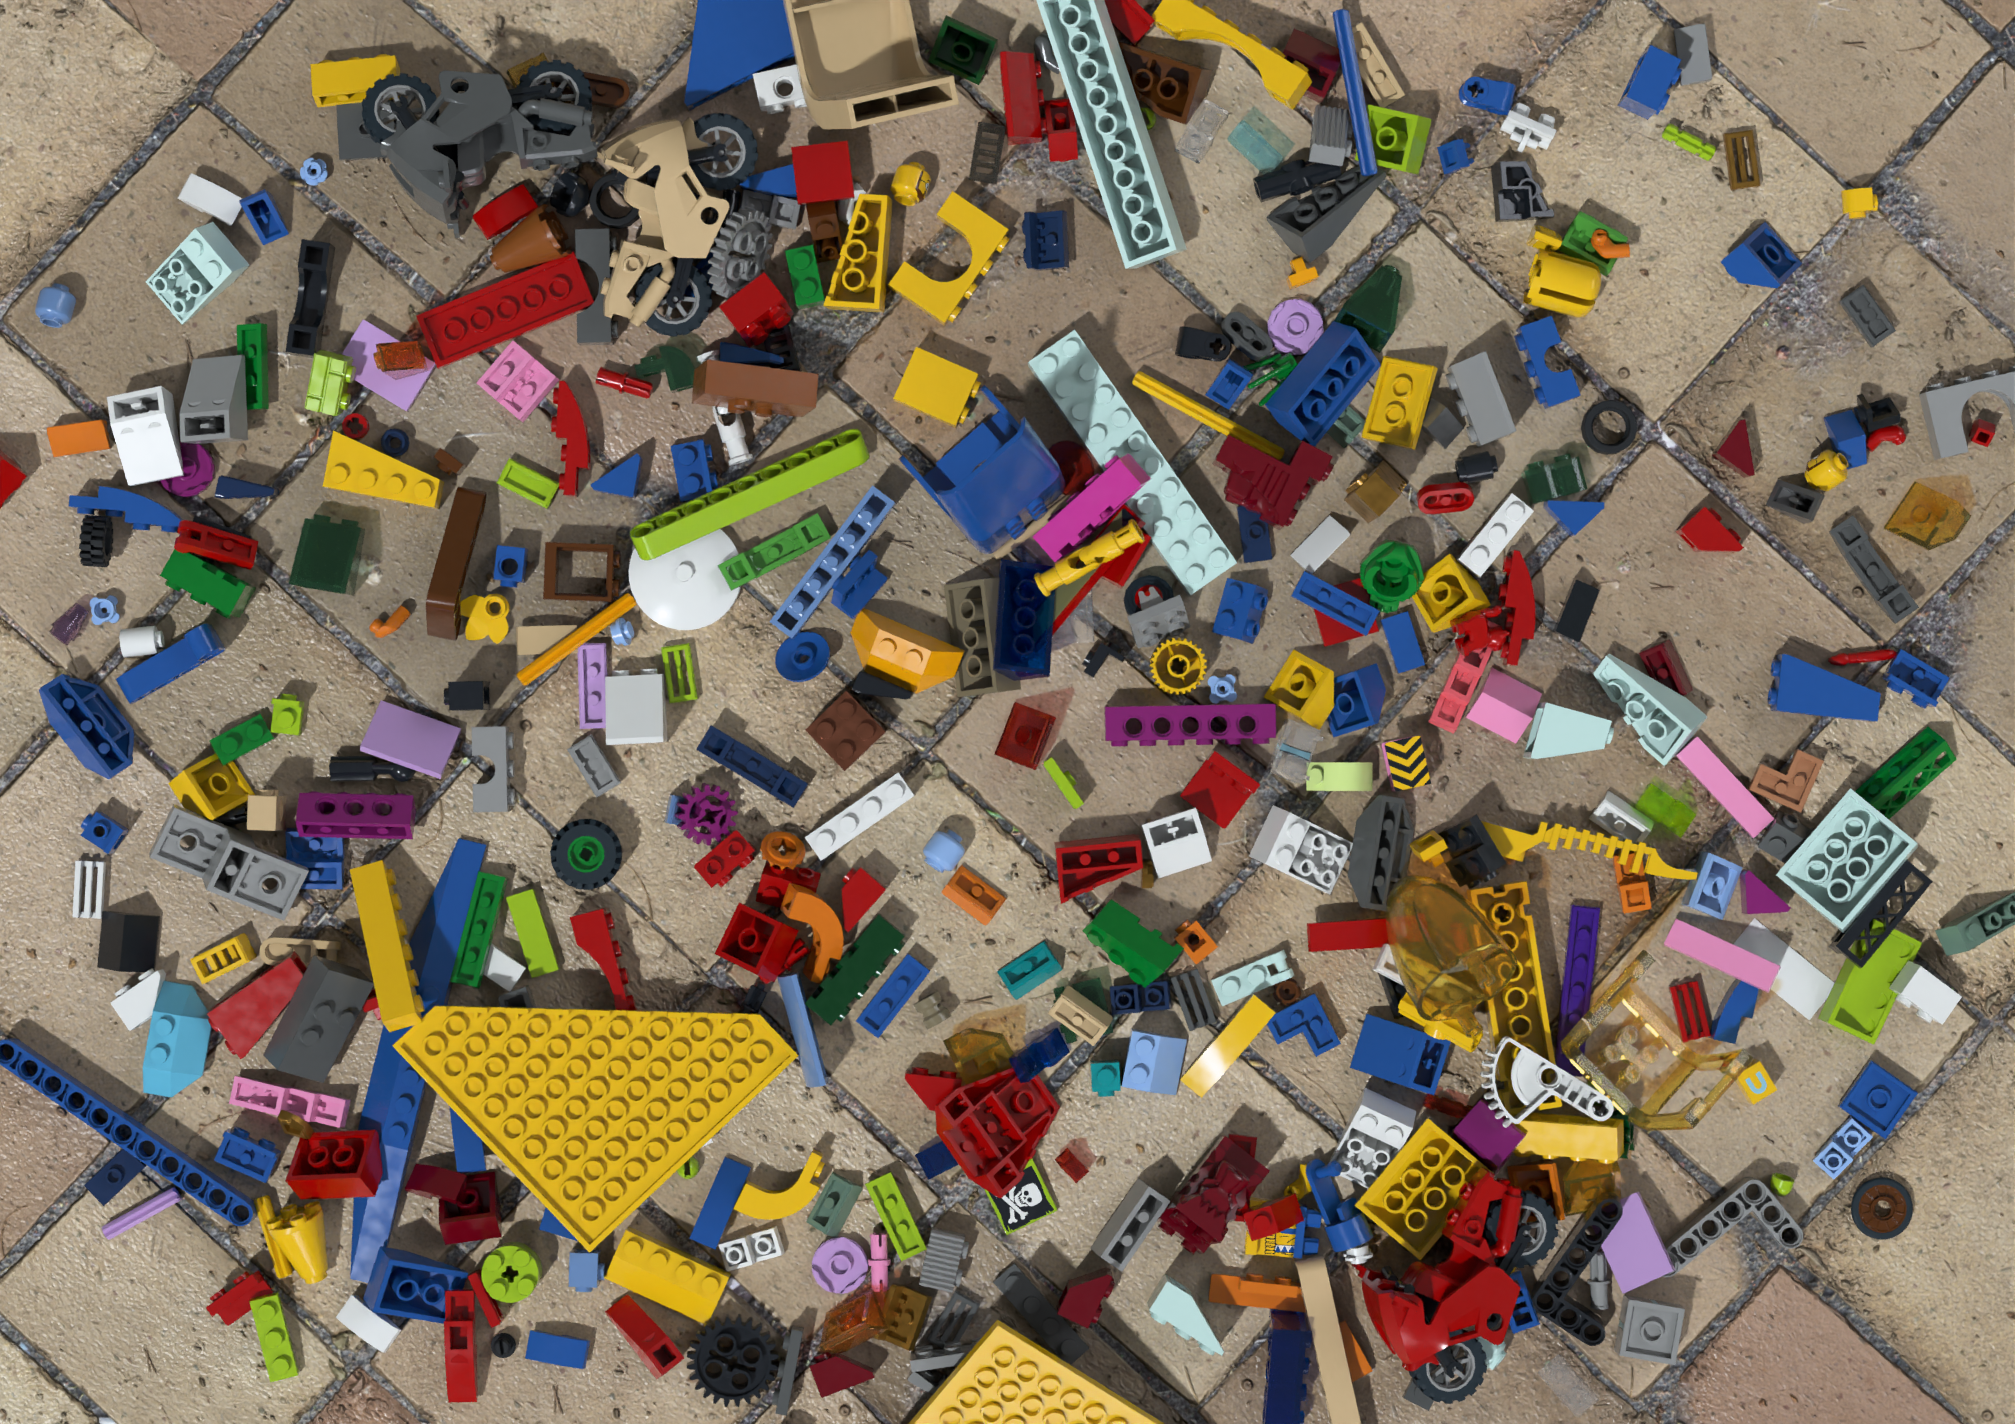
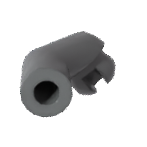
(1044, 53)

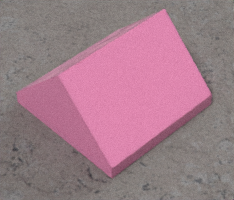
(1504, 705)

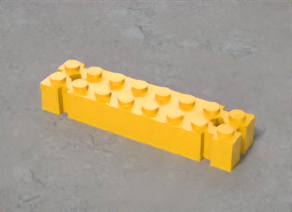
(1521, 1005)

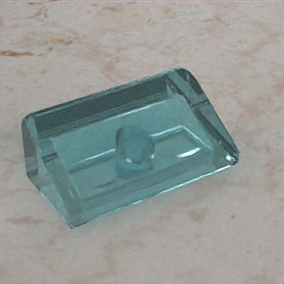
(1255, 148)

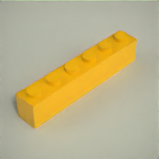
(386, 946)

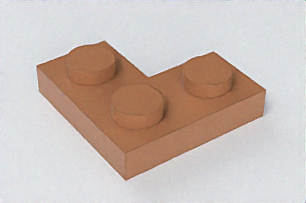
(1788, 788)

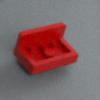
(724, 858)
(776, 881)
(235, 1302)

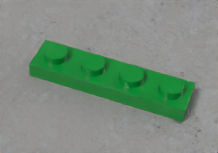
(478, 930)

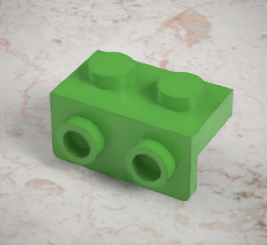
(1578, 244)

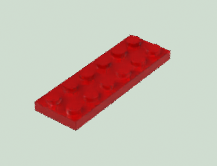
(505, 310)

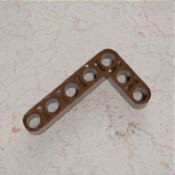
(452, 564)

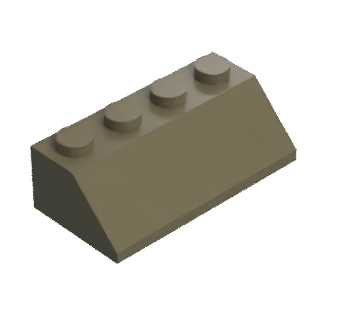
(972, 628)

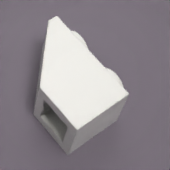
(137, 1003)

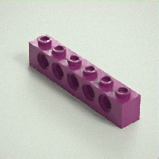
(1262, 714)

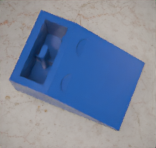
(1400, 1054)

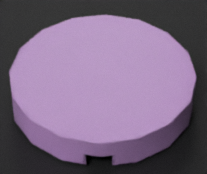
(1294, 326)
(839, 1265)

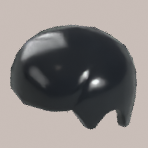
(570, 194)

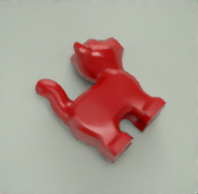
(1476, 631)

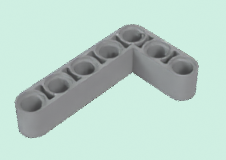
(1724, 1223)

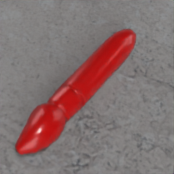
(1860, 657)

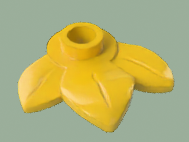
(482, 620)

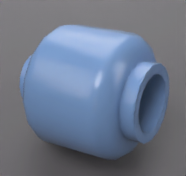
(55, 305)

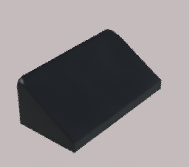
(1576, 610)

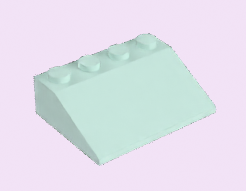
(1847, 860)

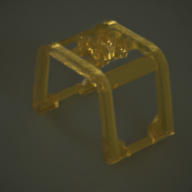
(1647, 1117)

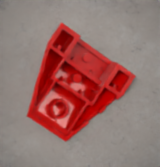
(995, 1127)

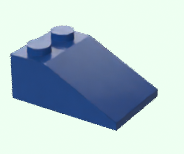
(411, 1285)

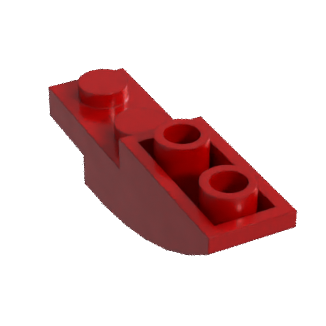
(570, 426)
(1519, 596)
(460, 1345)

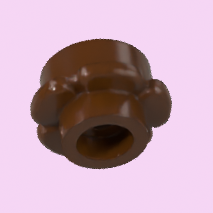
(1290, 998)

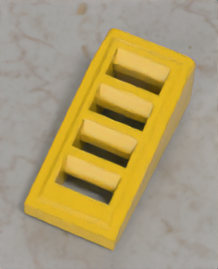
(1544, 238)
(238, 948)

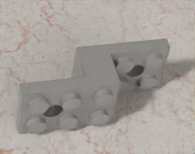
(228, 862)
(951, 1355)

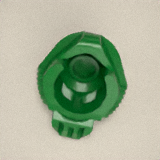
(1391, 574)

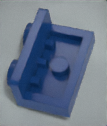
(858, 586)
(1240, 610)
(1915, 678)
(247, 1154)

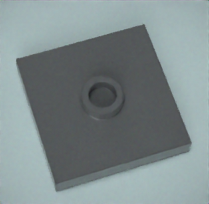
(352, 135)

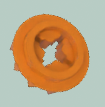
(792, 846)

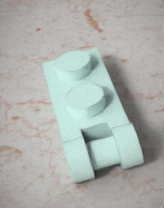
(1251, 978)

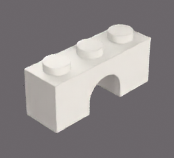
(1494, 535)

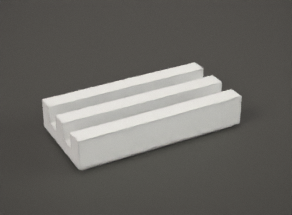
(88, 889)

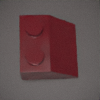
(475, 1214)

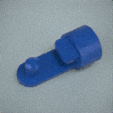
(1344, 1222)

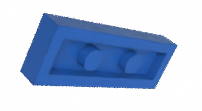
(1335, 603)
(893, 995)

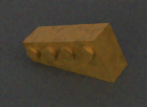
(1375, 492)

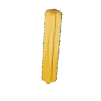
(265, 1212)

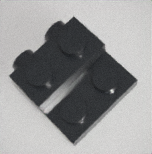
(1472, 853)

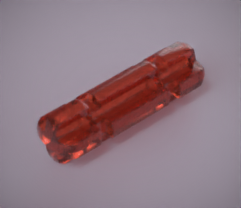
(1446, 1106)

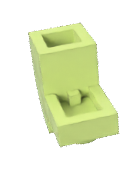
(1340, 776)

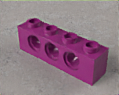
(368, 824)

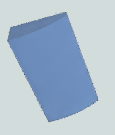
(802, 1030)

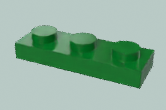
(254, 345)

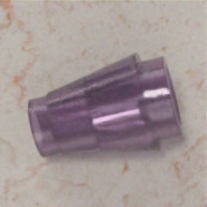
(69, 624)

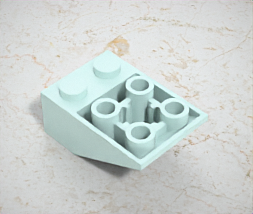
(197, 272)
(1176, 1305)

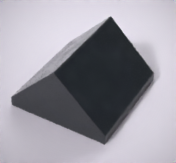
(128, 942)

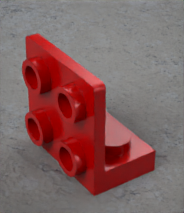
(1219, 789)

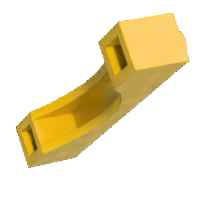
(1187, 21)

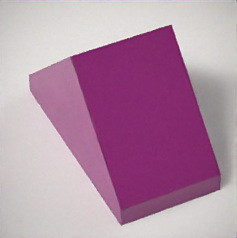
(1757, 897)

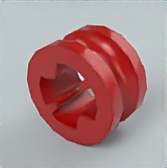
(349, 432)

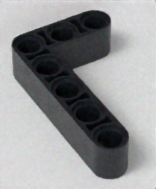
(1574, 1267)

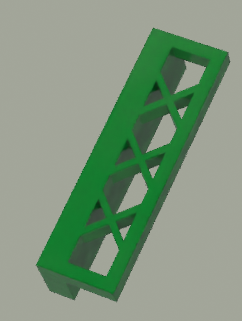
(1901, 770)

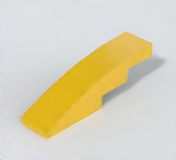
(1227, 1046)

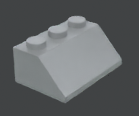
(1480, 400)

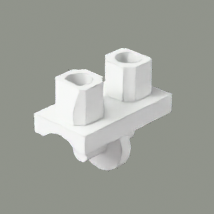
(1528, 131)

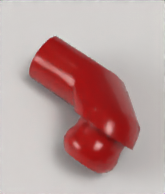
(1890, 433)

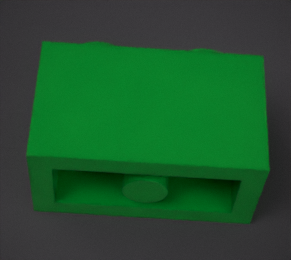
(805, 277)

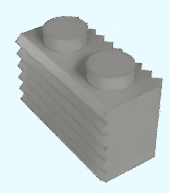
(1330, 135)
(942, 1260)

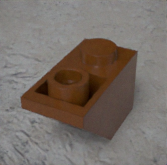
(824, 230)

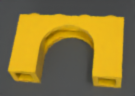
(943, 298)

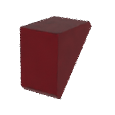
(1735, 450)

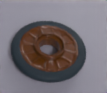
(1864, 1208)

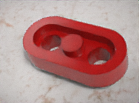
(1444, 498)

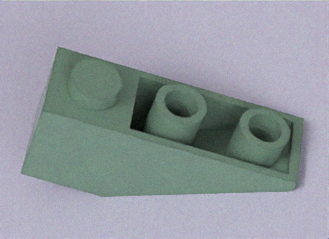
(1977, 926)

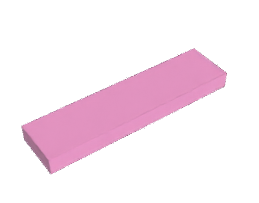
(1724, 787)
(1722, 955)

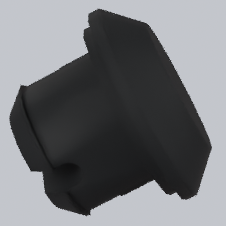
(503, 1345)

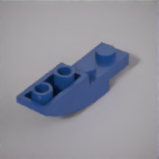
(137, 508)

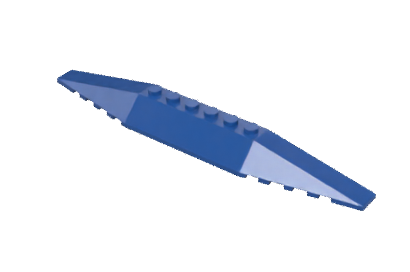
(394, 1085)

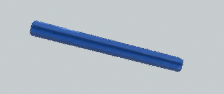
(1354, 92)

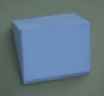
(672, 809)

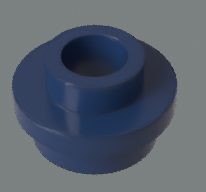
(386, 442)

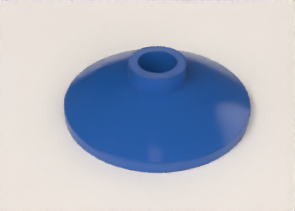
(794, 652)

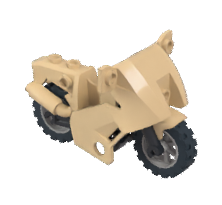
(672, 215)

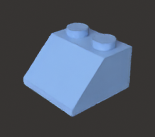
(1153, 1062)

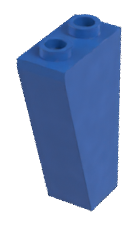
(1817, 692)

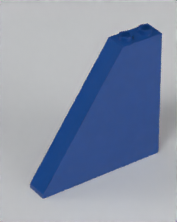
(734, 43)

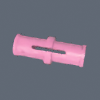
(879, 1262)

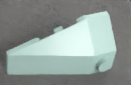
(1655, 711)

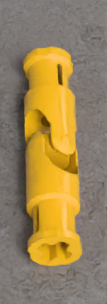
(1100, 551)

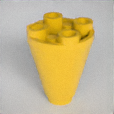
(302, 1239)

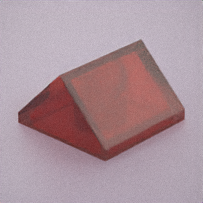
(1025, 735)

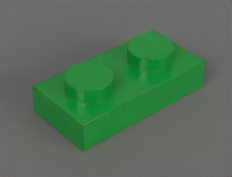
(241, 740)

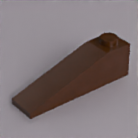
(1166, 83)

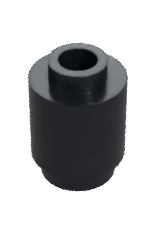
(1476, 467)

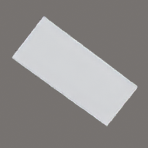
(1797, 979)

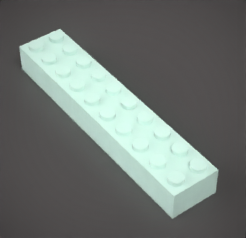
(1113, 130)
(1111, 429)

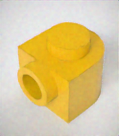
(1858, 202)

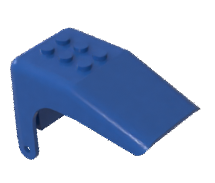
(1004, 490)

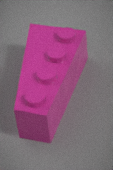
(1092, 507)

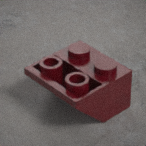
(1318, 57)
(1083, 1296)

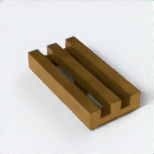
(1741, 162)

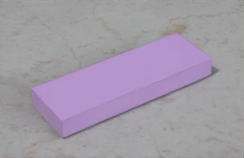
(591, 682)

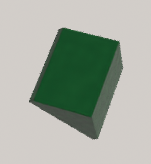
(963, 50)

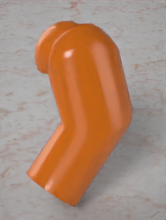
(1607, 248)
(391, 625)

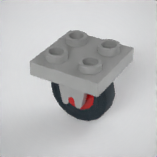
(1154, 611)

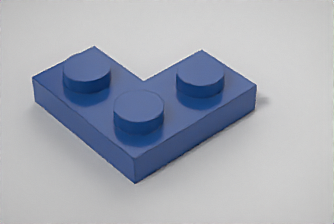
(1304, 1017)

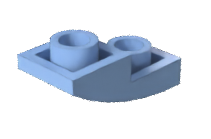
(1842, 1147)

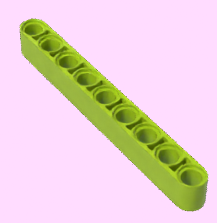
(749, 494)

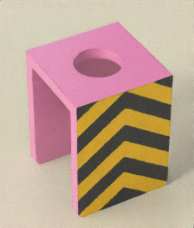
(1405, 763)

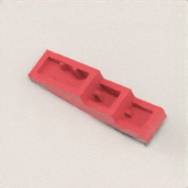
(1459, 687)

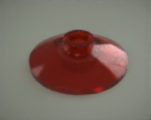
(1070, 452)

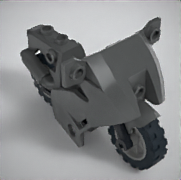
(450, 151)

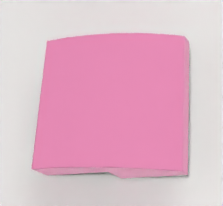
(517, 381)

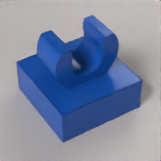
(1454, 156)

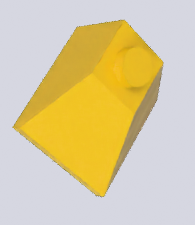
(1448, 594)
(1304, 690)
(211, 788)

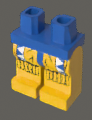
(1287, 1242)

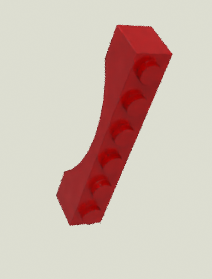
(595, 936)

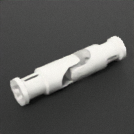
(731, 435)

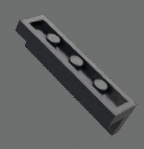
(1844, 940)

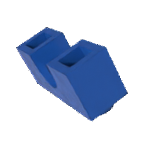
(1552, 386)

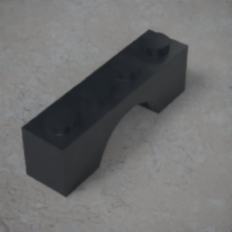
(314, 283)

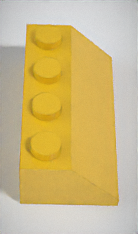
(667, 1275)

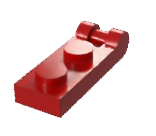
(216, 544)

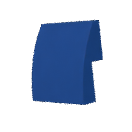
(321, 856)

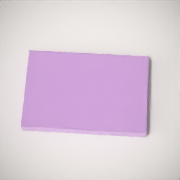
(361, 349)
(410, 739)
(1635, 1246)

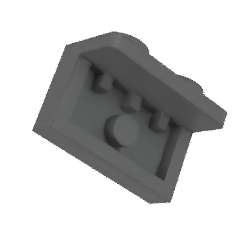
(1784, 836)

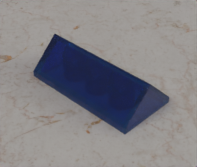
(1023, 623)

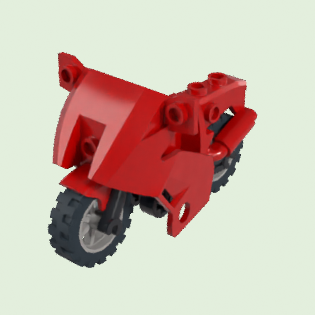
(1434, 1304)

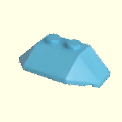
(176, 1041)

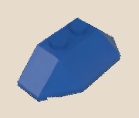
(89, 724)

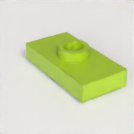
(1064, 782)

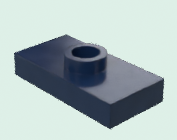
(1254, 536)
(114, 1176)

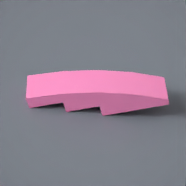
(304, 1103)

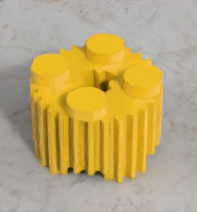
(1192, 671)

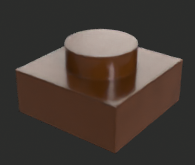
(448, 463)

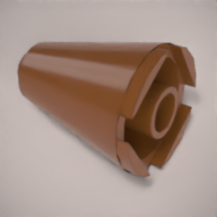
(531, 242)

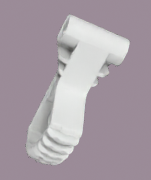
(1532, 1091)

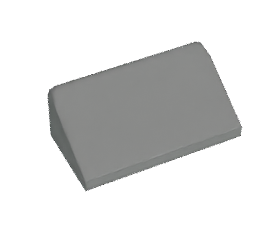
(1693, 50)

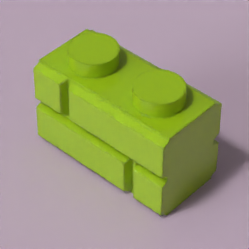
(330, 383)

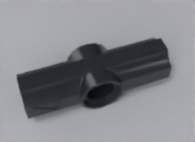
(1294, 179)

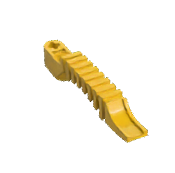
(1514, 844)

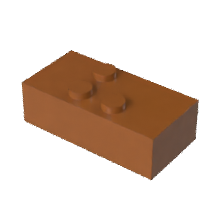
(754, 389)

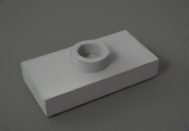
(594, 765)

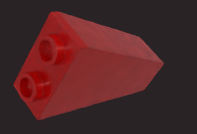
(254, 1007)

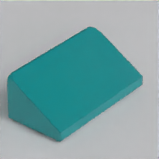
(1029, 970)

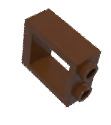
(551, 571)

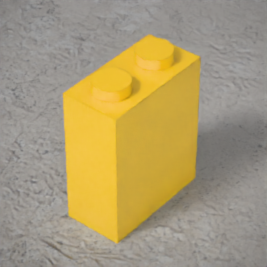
(937, 387)

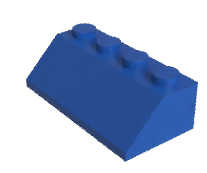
(1323, 383)

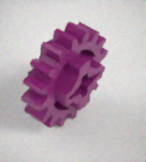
(717, 810)

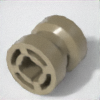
(932, 1010)

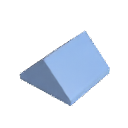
(1713, 885)

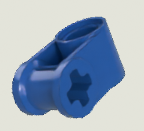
(1492, 95)

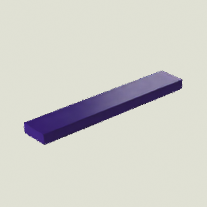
(1576, 977)

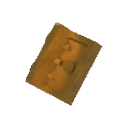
(904, 1315)

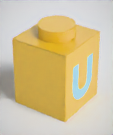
(1755, 1082)

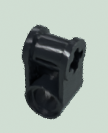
(1195, 344)

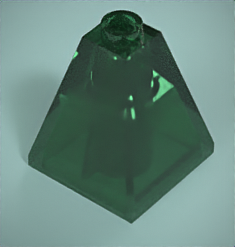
(1374, 307)

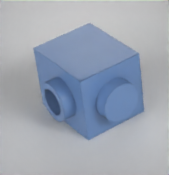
(585, 1269)

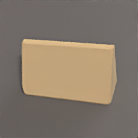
(1080, 1015)

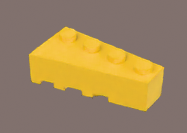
(863, 262)

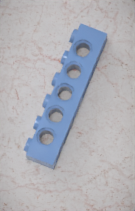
(832, 562)

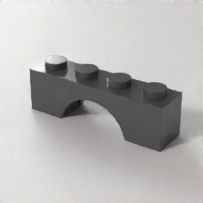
(595, 249)

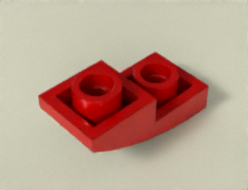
(504, 211)

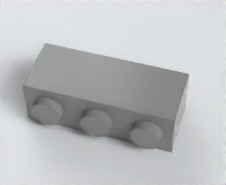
(1130, 1224)

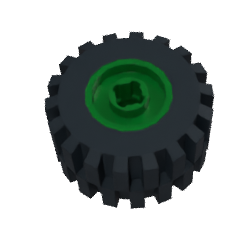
(586, 854)

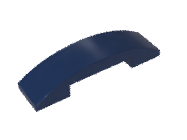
(752, 766)

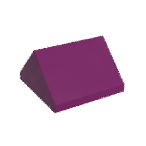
(1487, 1137)

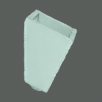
(1565, 731)

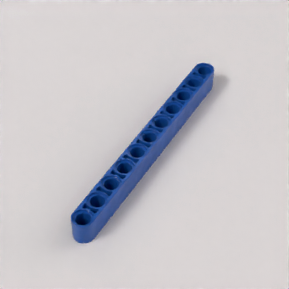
(140, 1133)

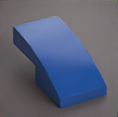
(557, 1349)

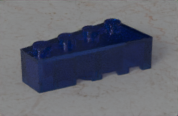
(1286, 1368)

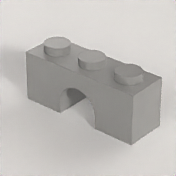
(494, 744)

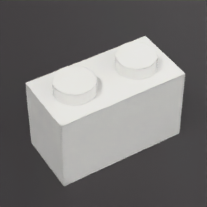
(1925, 992)

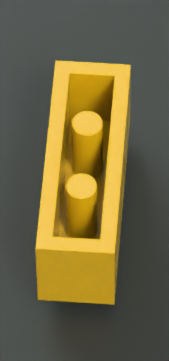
(350, 79)

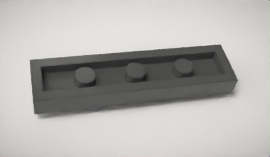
(1041, 1314)

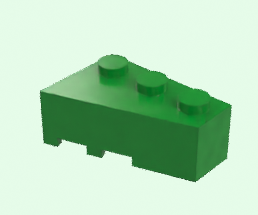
(207, 583)
(1130, 944)

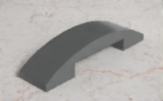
(1872, 571)

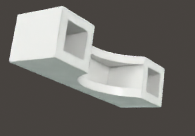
(859, 816)

